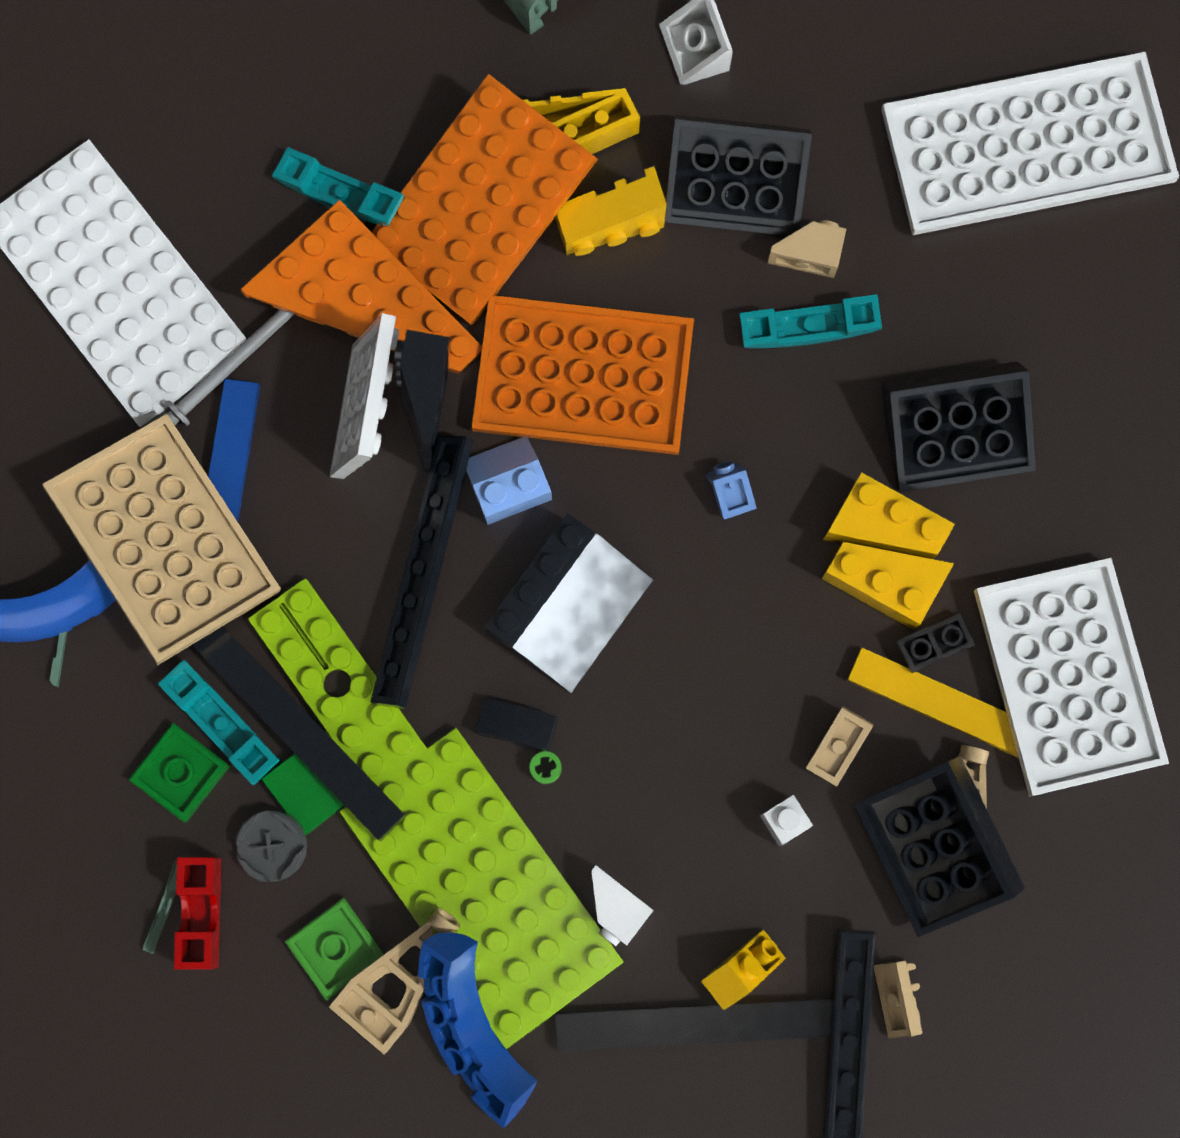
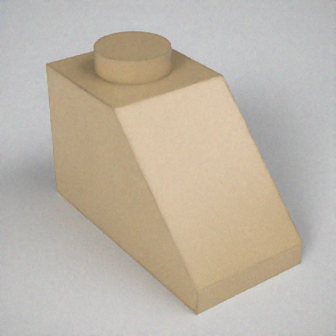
(811, 249)

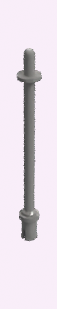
(179, 411)

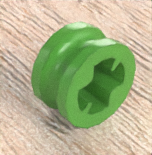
(555, 773)

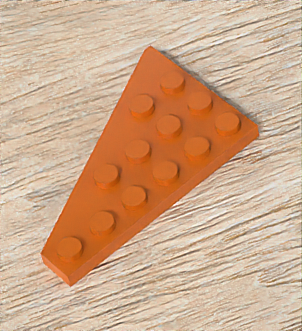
(348, 279)

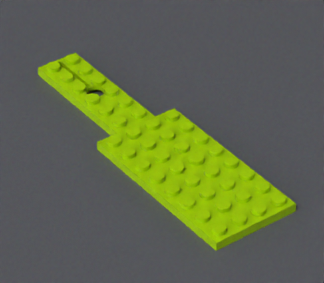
(459, 836)

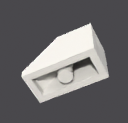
(617, 908)

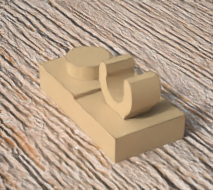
(839, 746)
(897, 999)

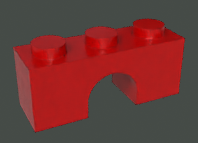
(199, 929)

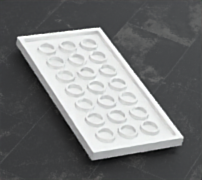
(1029, 143)
(115, 283)

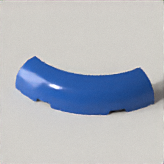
(55, 609)
(464, 1031)

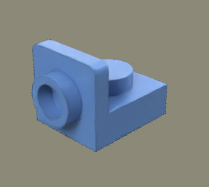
(731, 489)

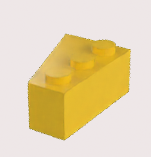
(594, 118)
(613, 215)
(888, 521)
(888, 580)

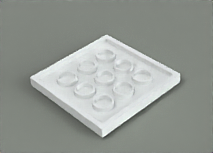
(363, 397)

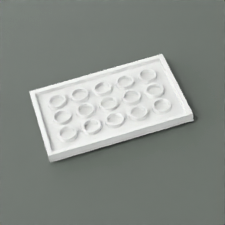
(1070, 677)

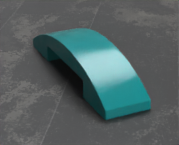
(326, 186)
(811, 324)
(219, 722)

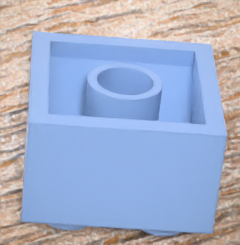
(508, 480)

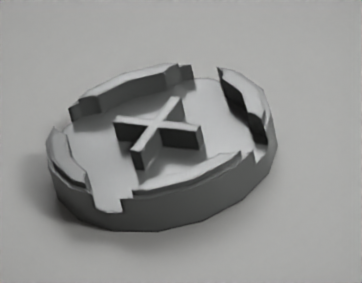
(271, 846)

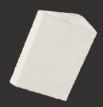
(697, 41)

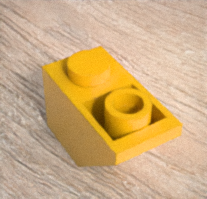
(743, 970)

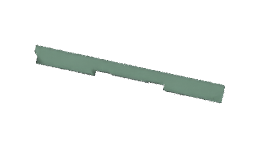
(57, 662)
(162, 913)

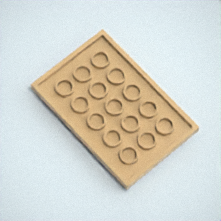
(161, 538)

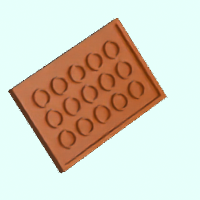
(483, 198)
(583, 375)

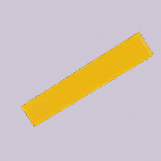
(933, 700)

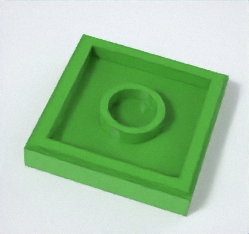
(334, 948)

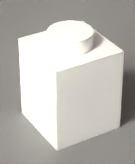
(786, 820)

